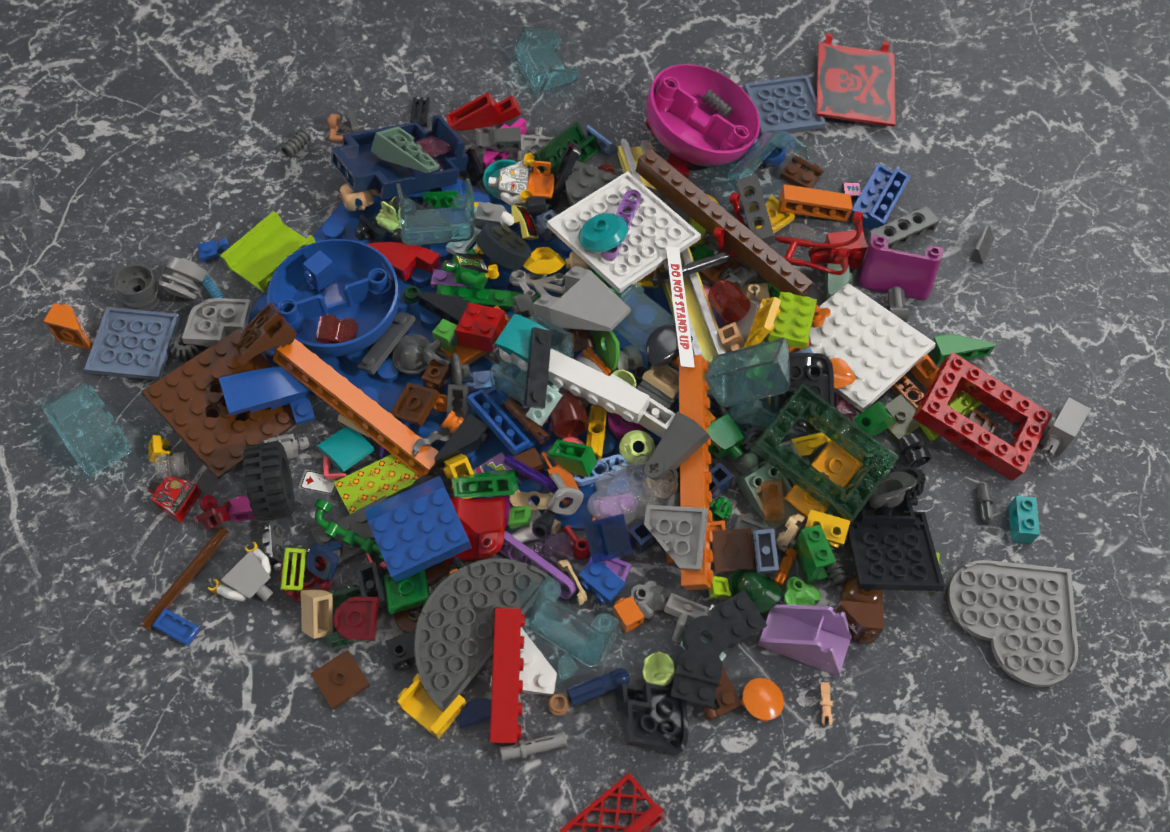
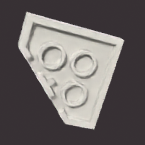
(537, 673)

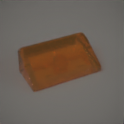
(773, 500)

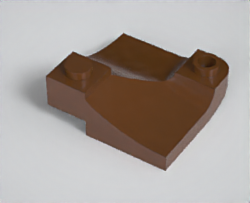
(264, 332)

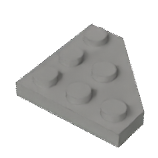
(679, 532)

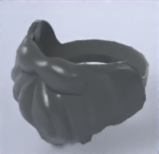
(433, 351)

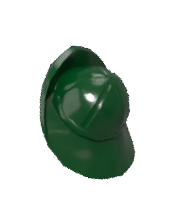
(759, 588)

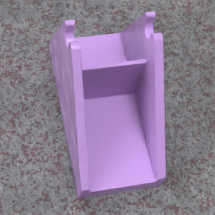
(808, 635)

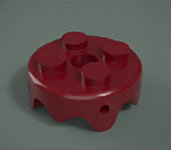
(315, 584)

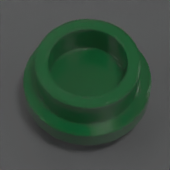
(410, 294)

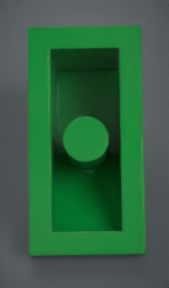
(574, 457)

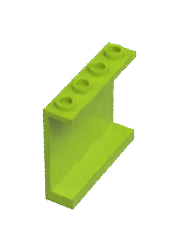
(263, 250)

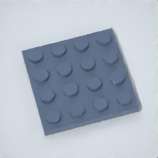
(785, 104)
(132, 343)

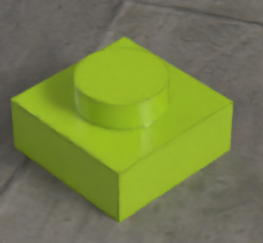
(720, 588)

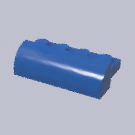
(880, 195)
(500, 421)

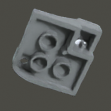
(215, 320)

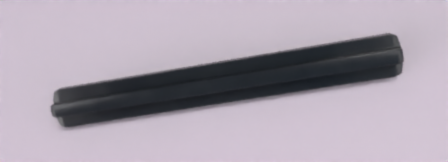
(693, 267)

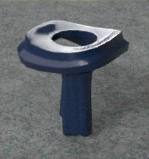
(330, 558)

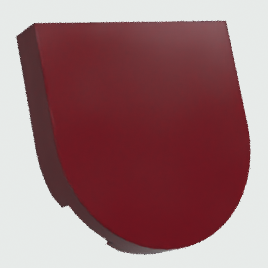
(357, 618)

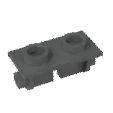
(273, 535)

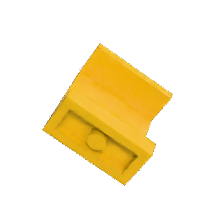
(421, 708)

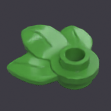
(803, 595)

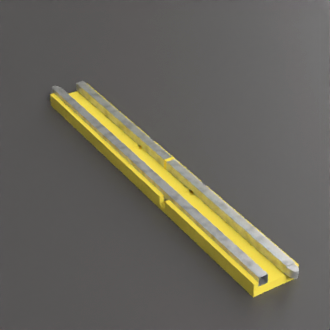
(700, 315)

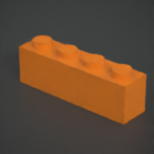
(815, 202)

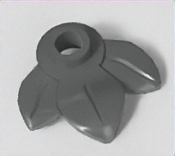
(652, 600)

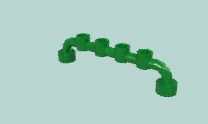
(349, 536)

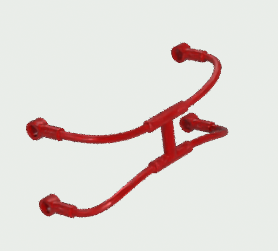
(794, 242)

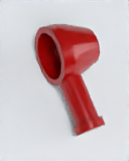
(578, 553)

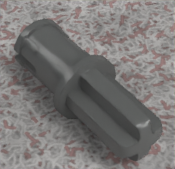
(985, 502)

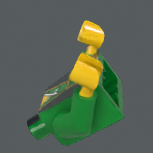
(470, 269)

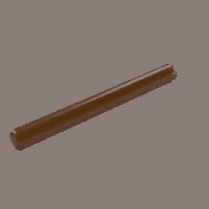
(185, 578)

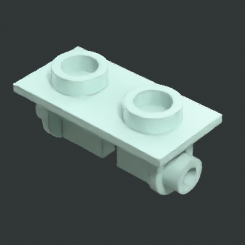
(541, 415)

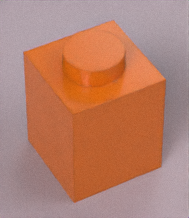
(628, 613)

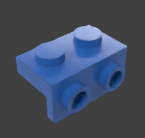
(601, 582)

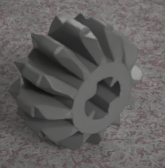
(183, 351)

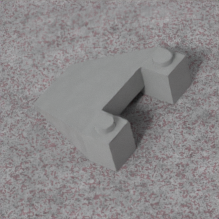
(585, 304)

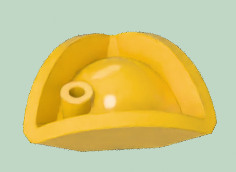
(544, 261)

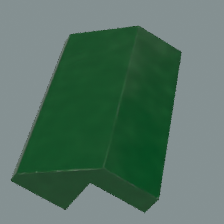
(555, 148)

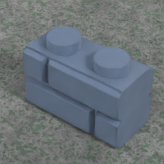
(765, 551)

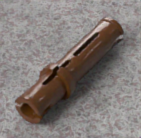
(530, 426)

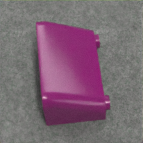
(892, 268)

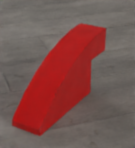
(483, 113)
(408, 258)

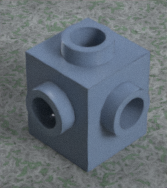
(541, 225)

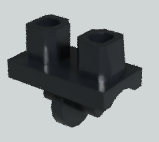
(368, 230)

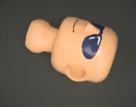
(357, 200)

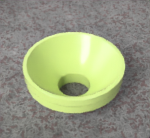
(627, 441)

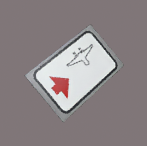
(317, 482)

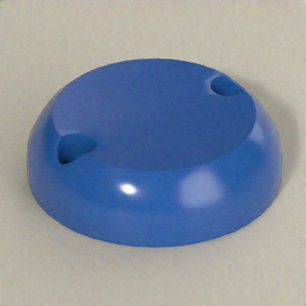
(362, 290)

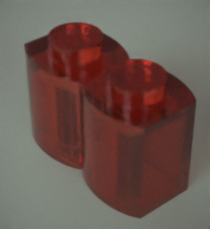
(335, 330)

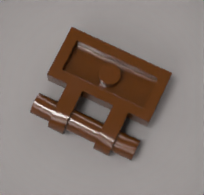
(800, 177)

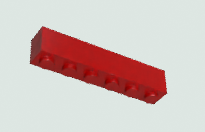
(505, 676)

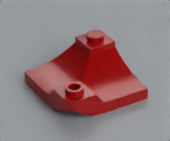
(483, 525)

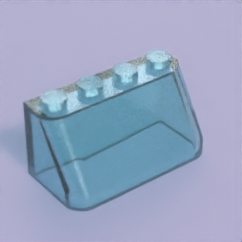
(750, 373)

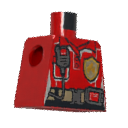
(175, 496)

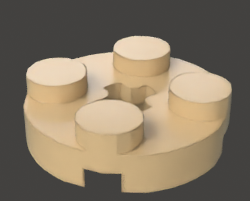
(793, 527)

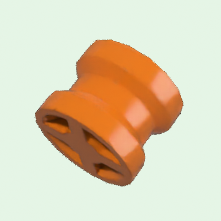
(452, 422)

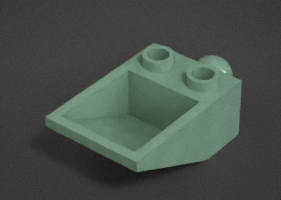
(753, 492)

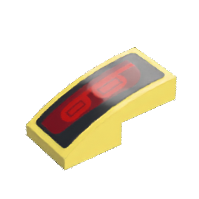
(526, 222)

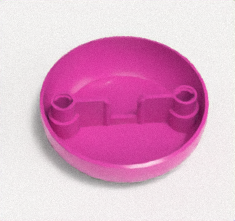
(689, 125)

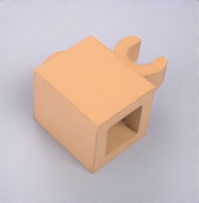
(732, 337)

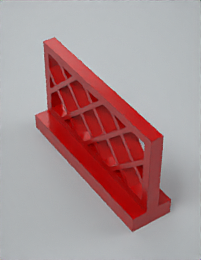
(643, 823)

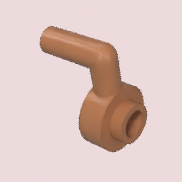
(333, 123)

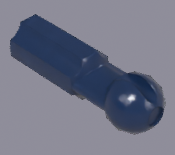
(597, 686)

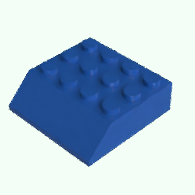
(417, 529)

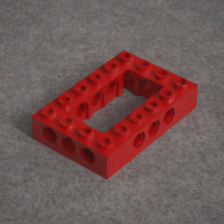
(1005, 458)

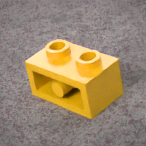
(457, 467)
(833, 527)

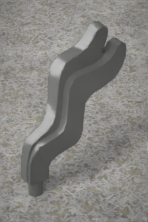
(435, 436)

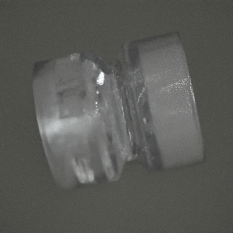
(176, 465)

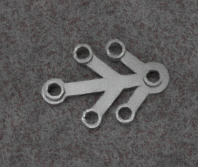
(521, 279)

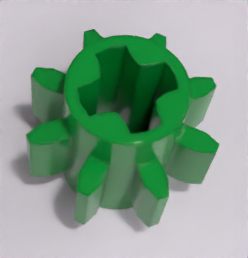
(720, 509)

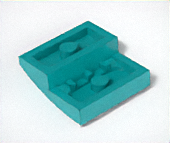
(516, 336)
(345, 448)

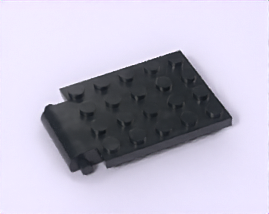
(894, 549)

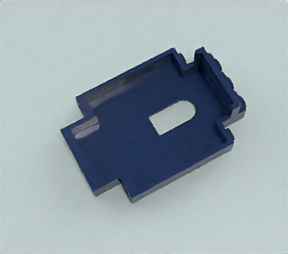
(366, 171)

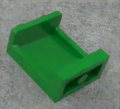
(813, 554)

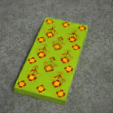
(379, 479)

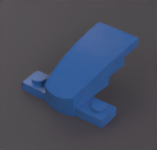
(266, 389)

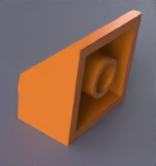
(67, 326)

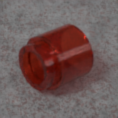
(729, 301)
(569, 416)

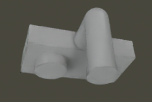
(685, 610)

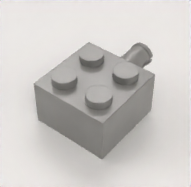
(1063, 426)

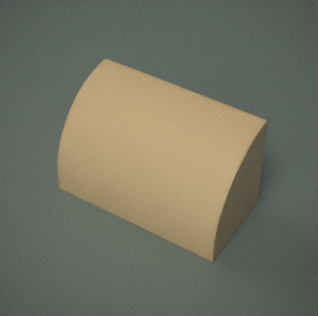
(316, 613)

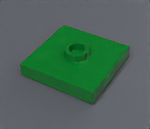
(407, 592)

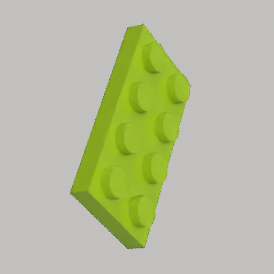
(794, 319)

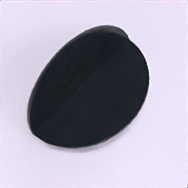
(662, 346)

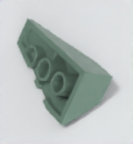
(398, 147)

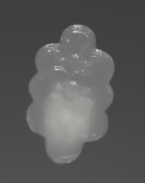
(629, 491)

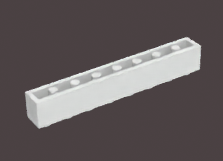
(591, 385)

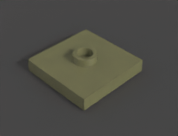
(903, 413)

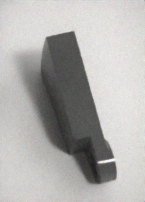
(676, 446)

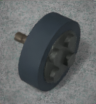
(503, 246)

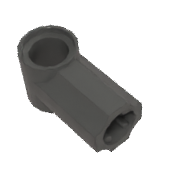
(896, 303)

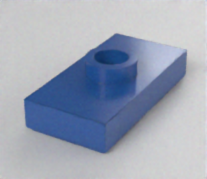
(176, 627)

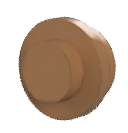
(558, 704)

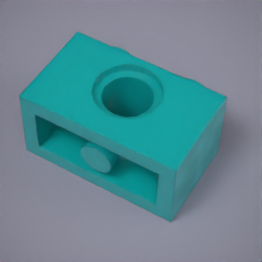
(1024, 519)

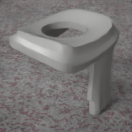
(561, 493)

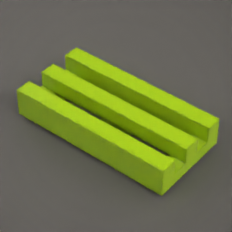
(291, 587)

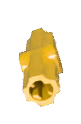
(597, 423)

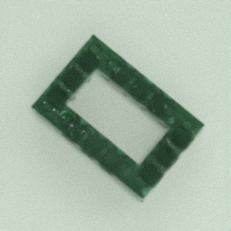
(874, 456)

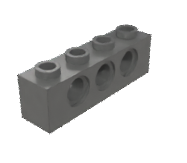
(751, 186)
(907, 227)

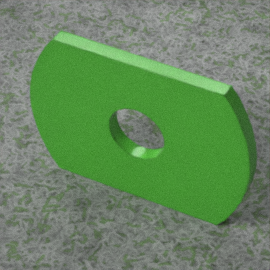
(610, 355)

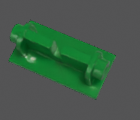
(440, 199)

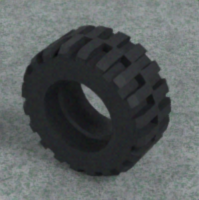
(268, 481)

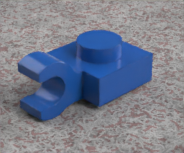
(210, 250)

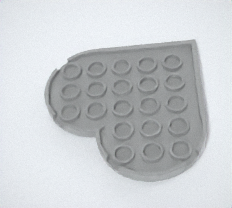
(1023, 614)

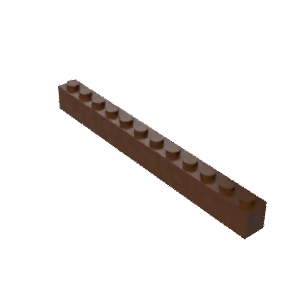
(711, 215)

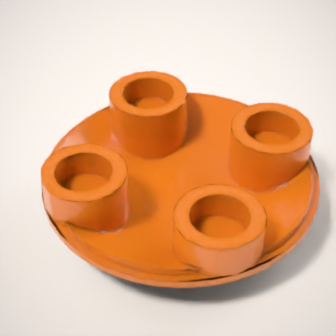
(763, 699)

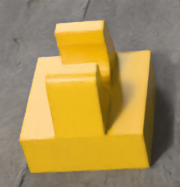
(155, 447)

